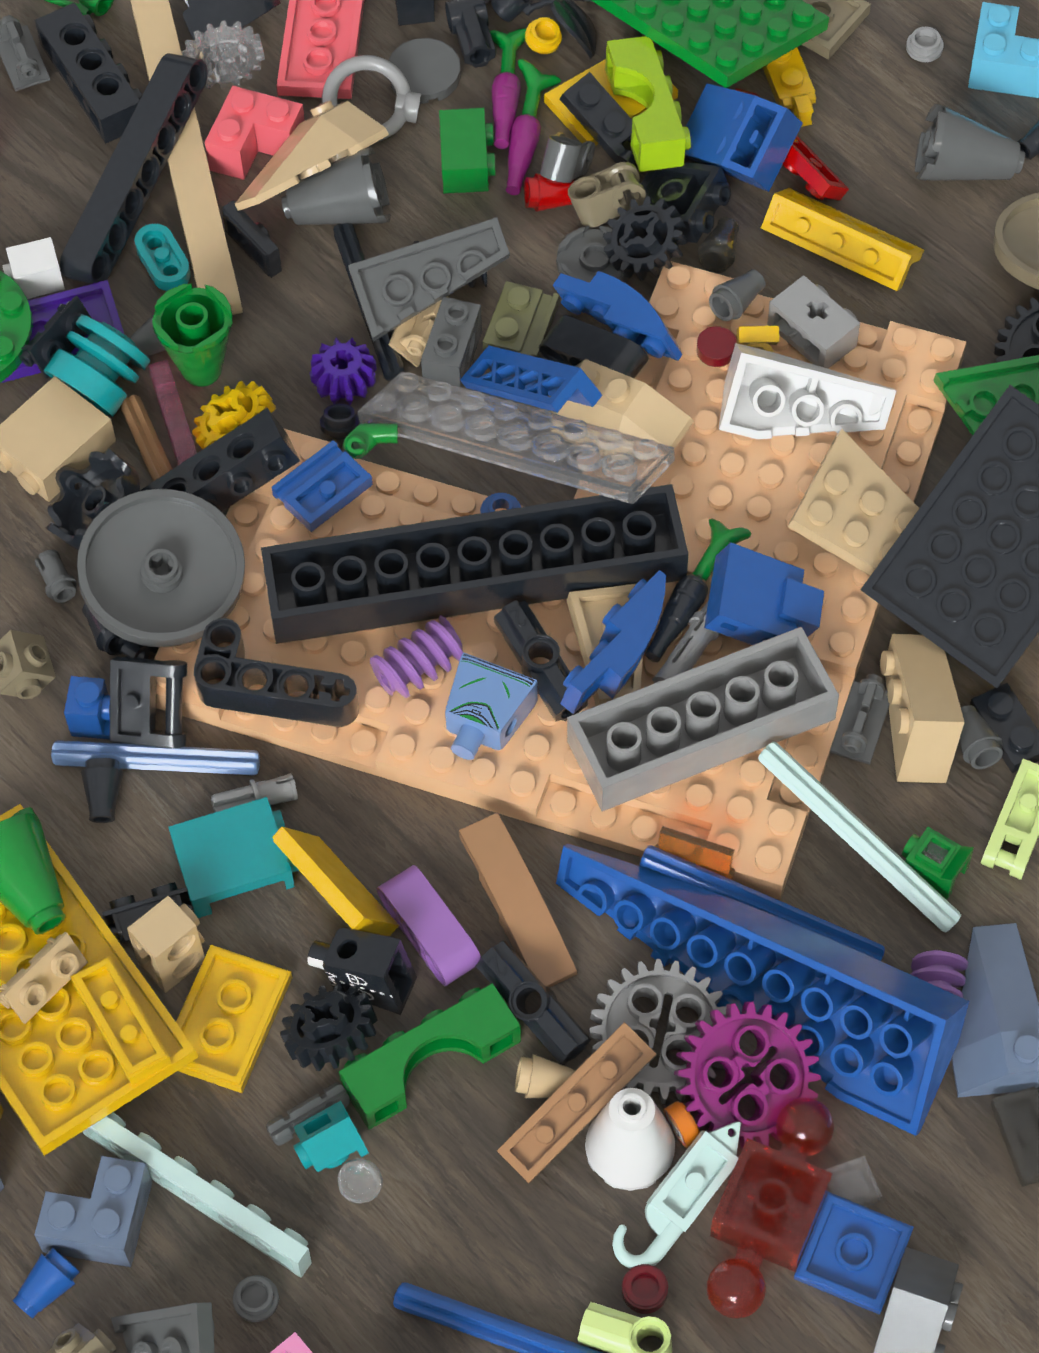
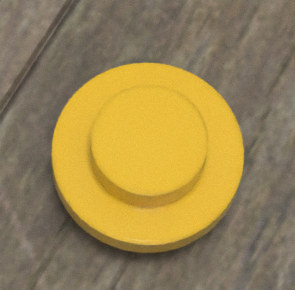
(543, 35)

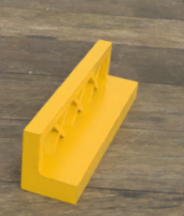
(840, 238)

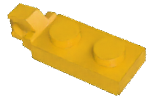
(792, 85)

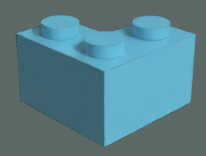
(1000, 57)

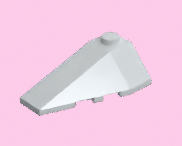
(786, 396)

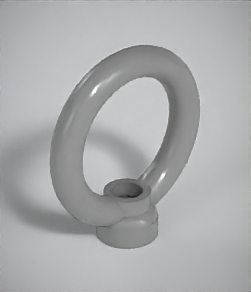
(406, 102)

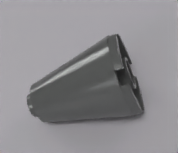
(964, 150)
(341, 194)

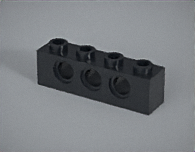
(89, 69)
(234, 463)

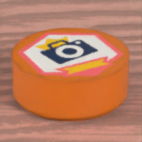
(681, 1123)

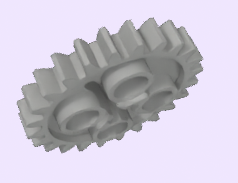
(655, 985)

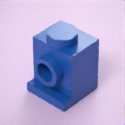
(88, 708)

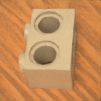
(167, 943)

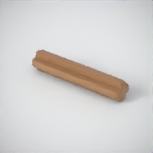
(145, 437)

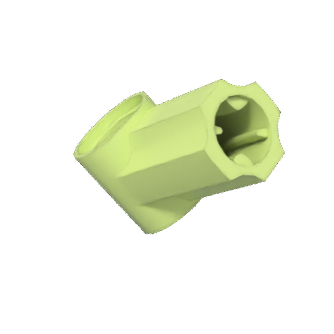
(619, 1331)

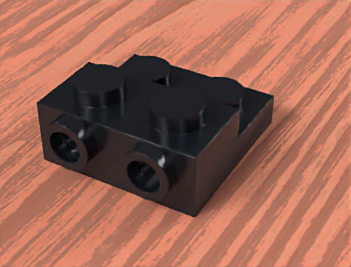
(693, 191)

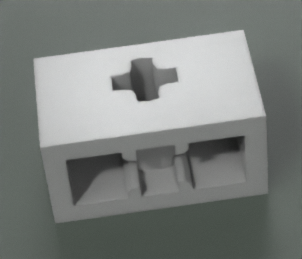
(814, 323)

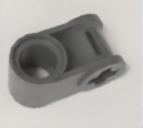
(566, 158)

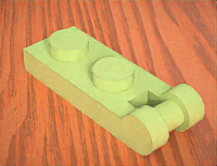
(1017, 823)

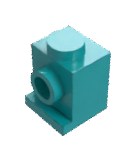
(328, 1138)

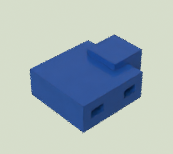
(759, 597)

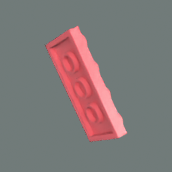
(315, 42)

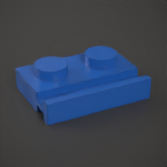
(322, 486)

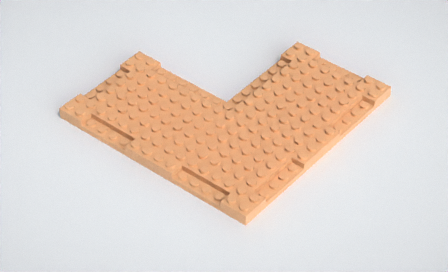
(714, 477)

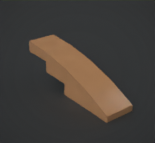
(517, 900)

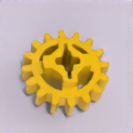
(230, 411)

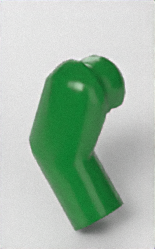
(367, 436)

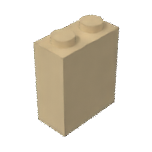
(51, 433)

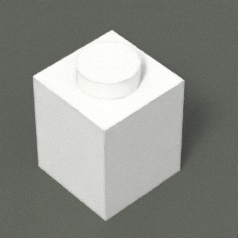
(34, 268)

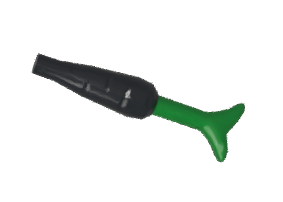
(691, 590)

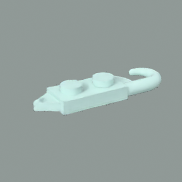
(683, 1193)

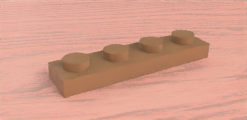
(576, 1102)

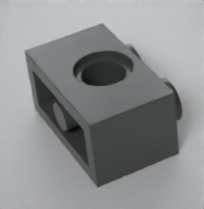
(452, 341)

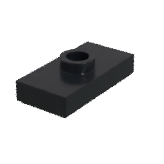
(252, 239)

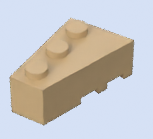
(922, 708)

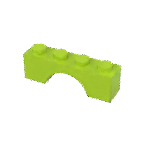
(657, 133)

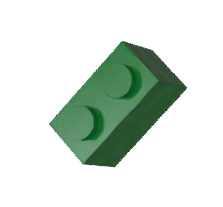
(465, 150)

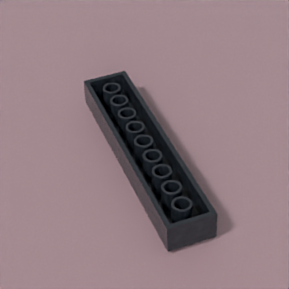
(471, 563)

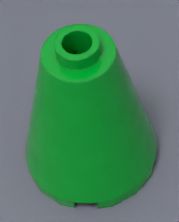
(194, 331)

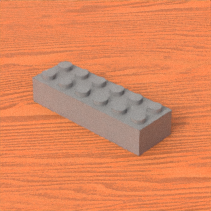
(701, 718)

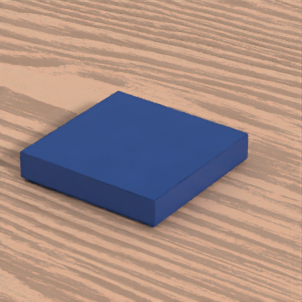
(853, 1253)

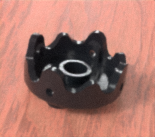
(97, 487)

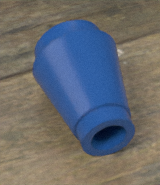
(46, 1282)

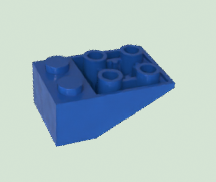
(741, 134)

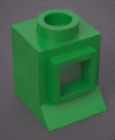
(937, 859)

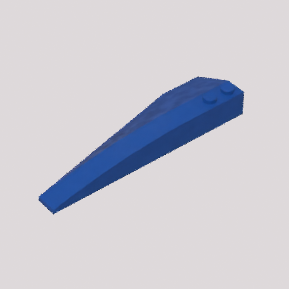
(873, 1026)

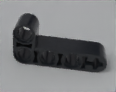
(278, 683)

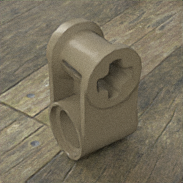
(602, 193)

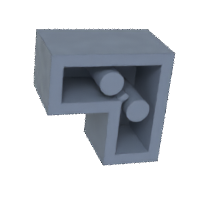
(104, 1225)

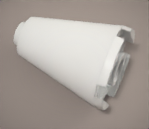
(630, 1141)

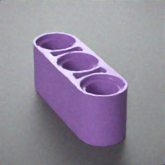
(429, 925)

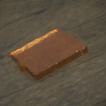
(698, 851)

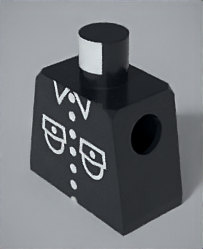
(369, 962)

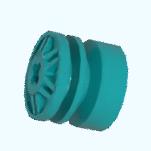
(98, 364)

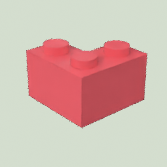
(249, 125)

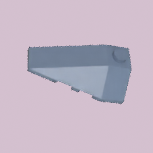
(1002, 1019)

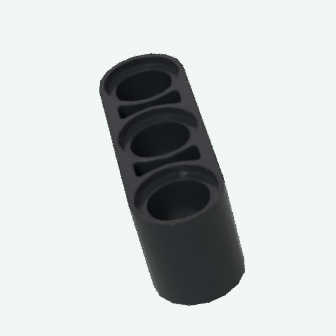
(575, 341)

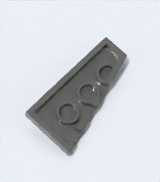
(419, 275)

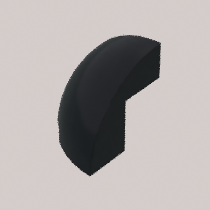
(214, 11)

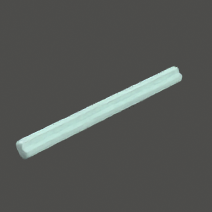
(859, 836)

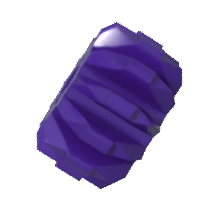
(343, 370)

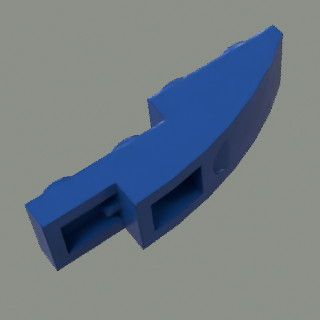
(619, 308)
(621, 644)

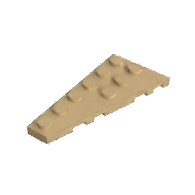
(853, 507)

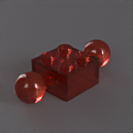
(770, 1207)

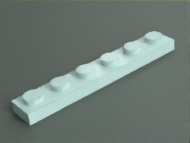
(210, 1198)

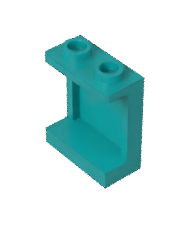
(230, 853)

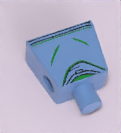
(487, 705)

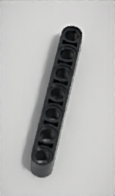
(133, 169)

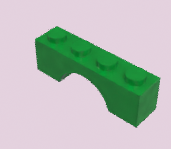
(474, 1026)

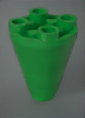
(27, 873)

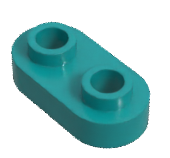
(163, 260)

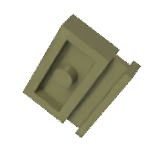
(521, 319)

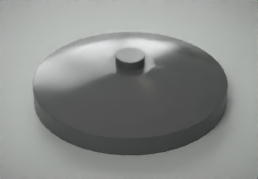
(160, 567)

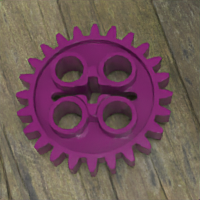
(721, 1044)

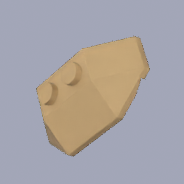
(629, 407)

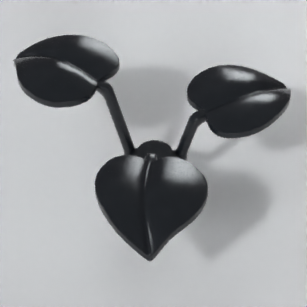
(565, 11)

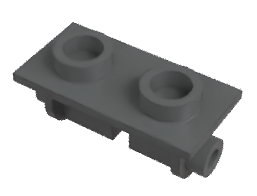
(20, 55)
(862, 720)

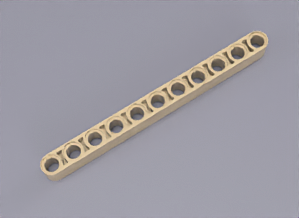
(189, 166)

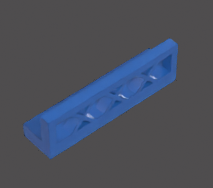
(530, 380)

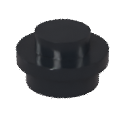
(338, 421)

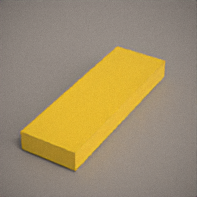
(121, 1020)

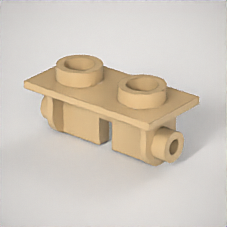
(412, 336)
(43, 978)

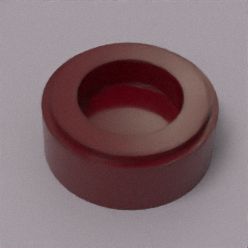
(715, 346)
(644, 1289)

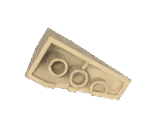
(311, 147)

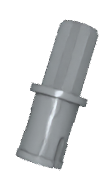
(276, 790)

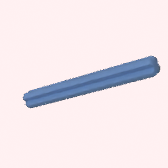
(159, 758)

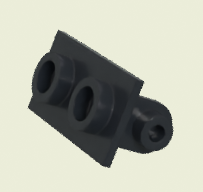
(45, 344)
(127, 910)

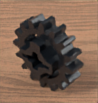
(645, 238)
(325, 1027)

